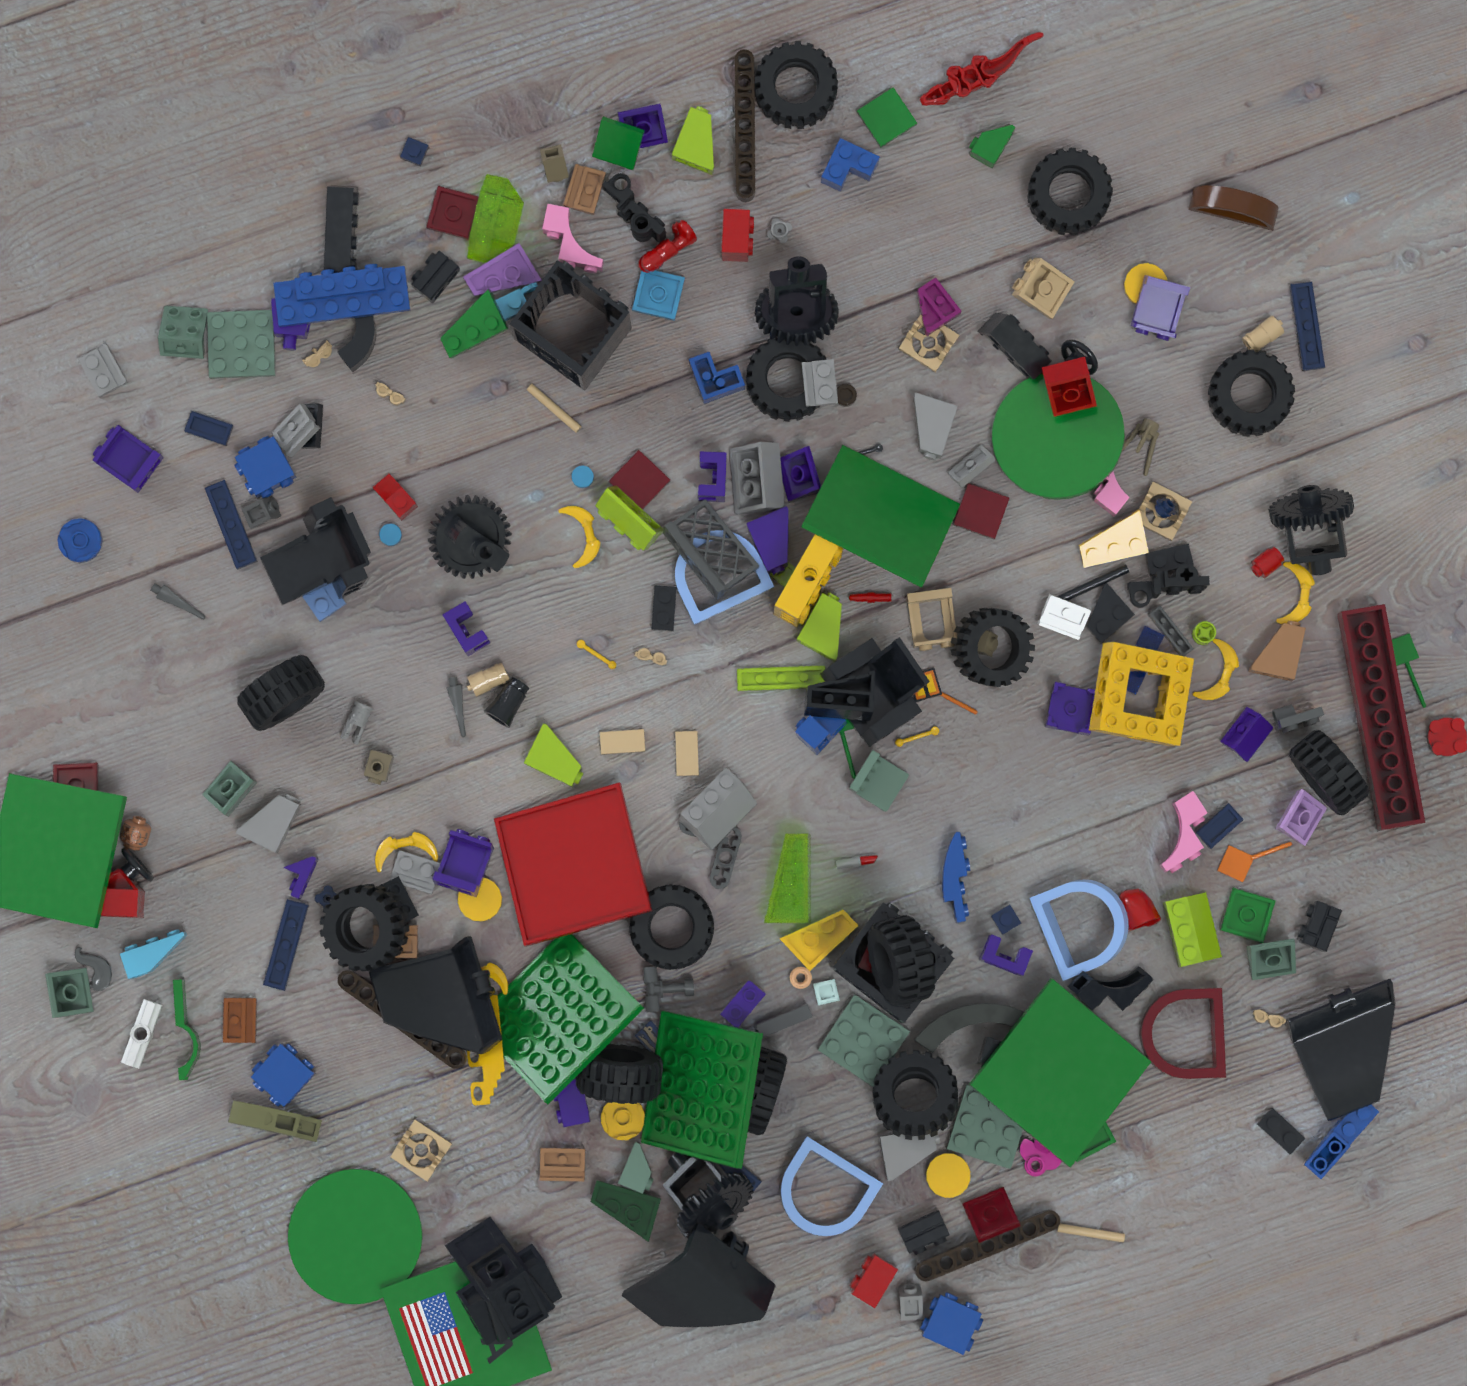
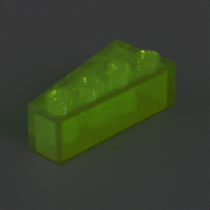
(792, 883)

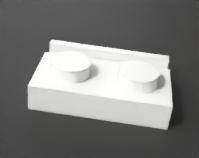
(1064, 616)

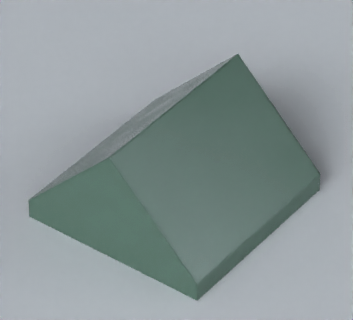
(229, 789)
(1272, 959)
(69, 993)

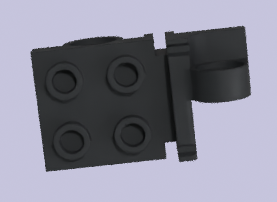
(635, 211)
(1172, 585)

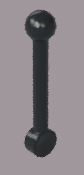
(878, 448)

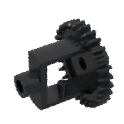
(793, 305)
(1310, 508)
(470, 537)
(714, 1207)

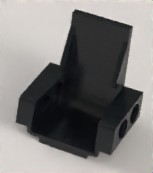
(330, 554)
(896, 682)
(505, 1288)

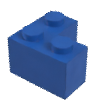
(848, 159)
(715, 384)
(818, 731)

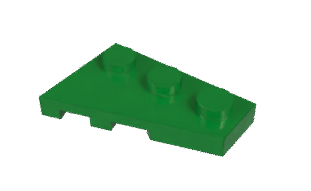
(475, 326)

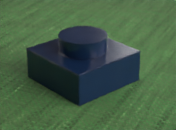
(414, 151)
(1006, 919)

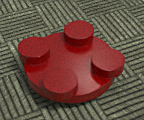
(1447, 736)

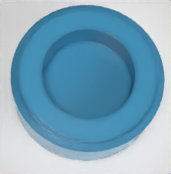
(582, 476)
(390, 534)

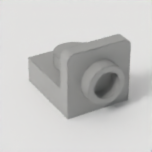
(910, 1302)

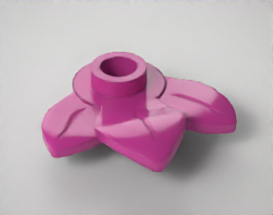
(1037, 1152)

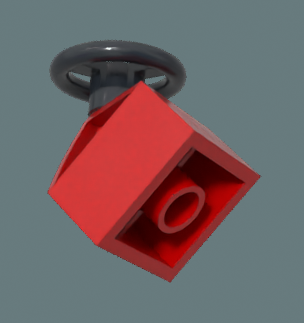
(1070, 380)
(123, 894)

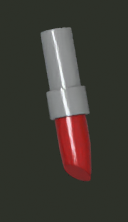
(856, 861)

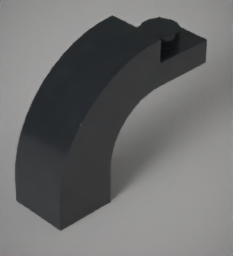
(361, 345)

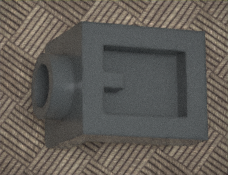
(261, 512)

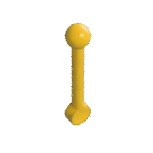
(582, 645)
(934, 731)

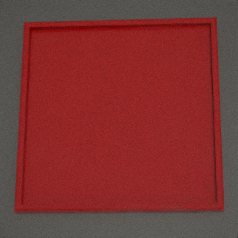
(572, 864)

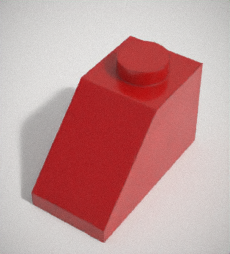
(395, 497)

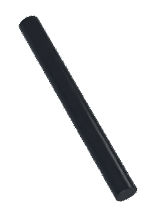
(1094, 583)

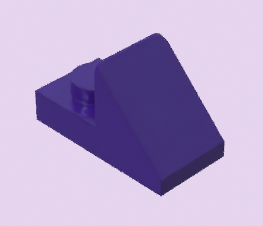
(305, 870)

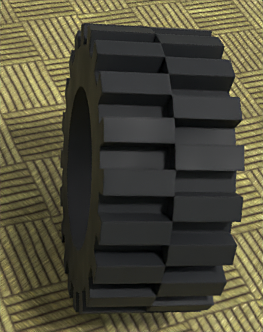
(968, 640)

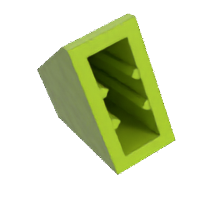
(695, 141)
(823, 627)
(553, 758)

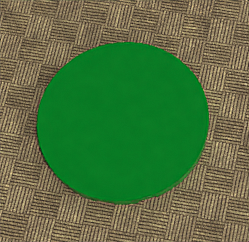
(1059, 453)
(354, 1235)

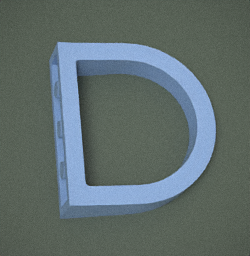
(699, 616)
(1055, 938)
(786, 1184)

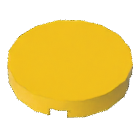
(1135, 279)
(485, 905)
(622, 1120)
(948, 1175)

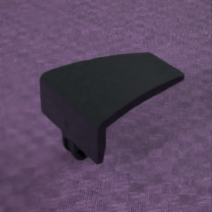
(704, 1285)

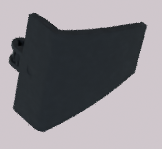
(440, 998)
(1346, 1047)

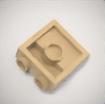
(1042, 287)

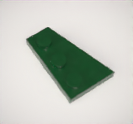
(627, 1206)

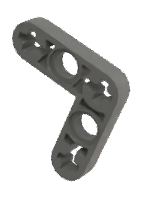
(715, 872)

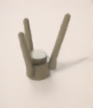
(1147, 431)

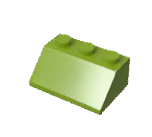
(628, 518)
(1192, 929)

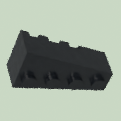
(340, 227)

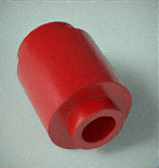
(1267, 562)

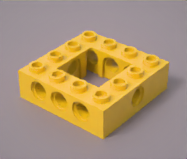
(800, 593)
(1111, 689)

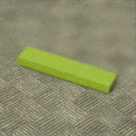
(778, 678)

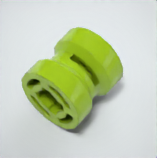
(1206, 630)

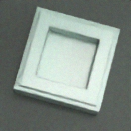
(826, 992)

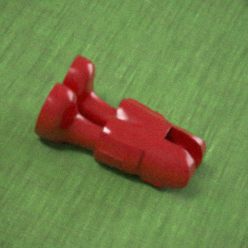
(667, 249)

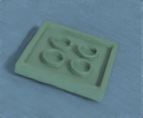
(241, 344)
(863, 1040)
(984, 1131)

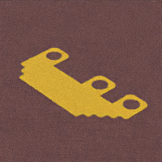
(492, 1065)

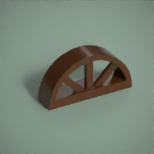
(1234, 205)

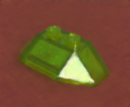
(495, 219)

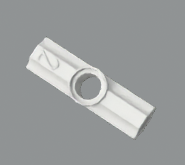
(137, 1048)

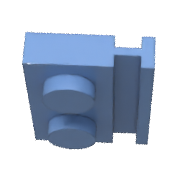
(324, 602)

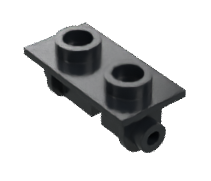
(397, 887)

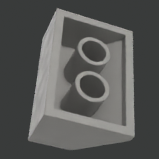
(757, 478)
(718, 809)

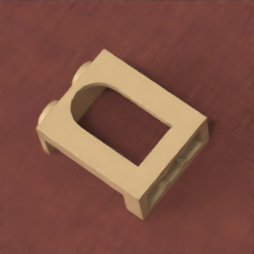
(945, 597)

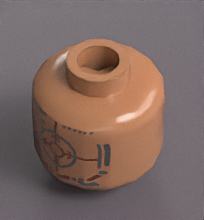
(135, 833)

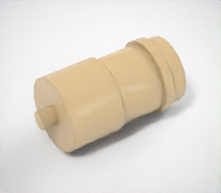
(1265, 333)
(486, 680)

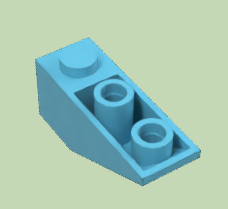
(146, 958)

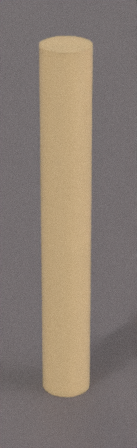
(555, 409)
(1089, 1232)

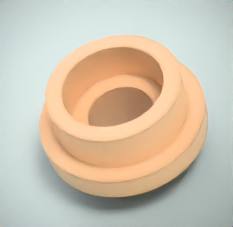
(808, 977)

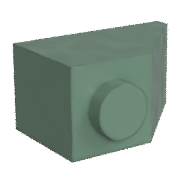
(637, 1171)

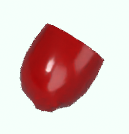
(1139, 909)

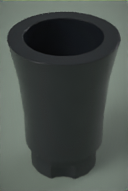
(507, 702)

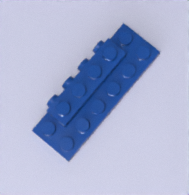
(341, 295)

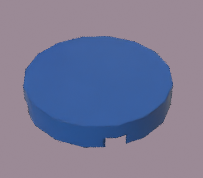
(80, 540)

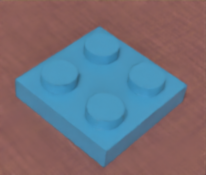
(658, 294)

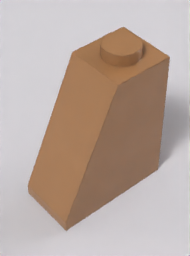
(1281, 653)

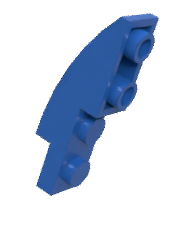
(954, 868)
(1339, 1140)

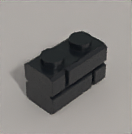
(435, 276)
(1319, 926)
(924, 1232)

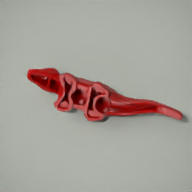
(978, 74)

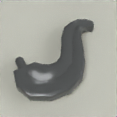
(101, 967)

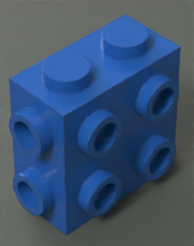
(264, 467)
(282, 1074)
(952, 1323)

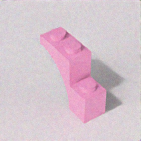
(557, 225)
(1111, 495)
(1188, 845)

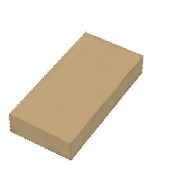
(622, 741)
(687, 753)

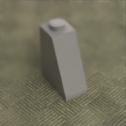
(933, 424)
(271, 823)
(902, 1154)

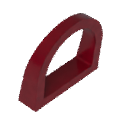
(1215, 996)

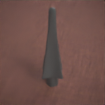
(166, 595)
(455, 695)

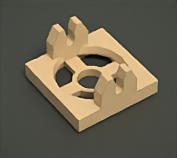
(931, 363)
(1183, 506)
(399, 1153)

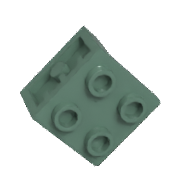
(182, 332)
(878, 781)

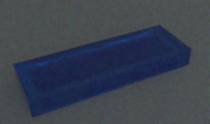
(1150, 640)

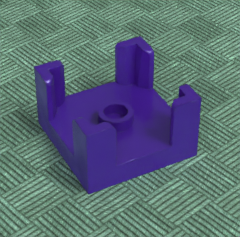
(717, 461)
(454, 618)
(1070, 709)
(1003, 961)

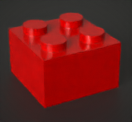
(735, 235)
(873, 1279)

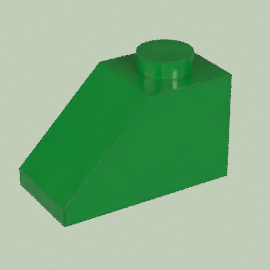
(991, 145)

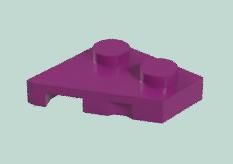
(936, 306)

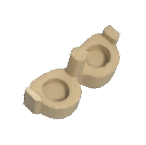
(323, 352)
(383, 391)
(645, 654)
(1274, 1020)

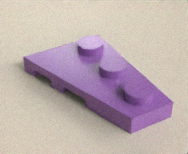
(503, 272)

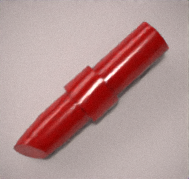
(871, 597)

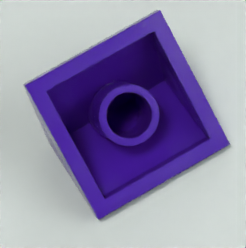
(649, 119)
(799, 474)

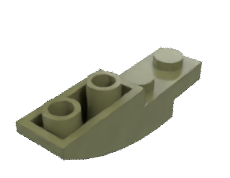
(274, 1121)

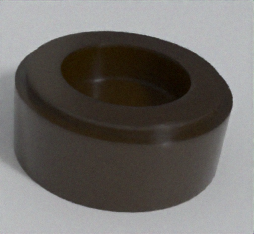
(846, 395)

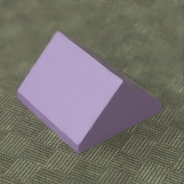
(1301, 817)

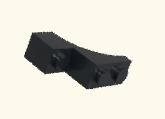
(1118, 991)

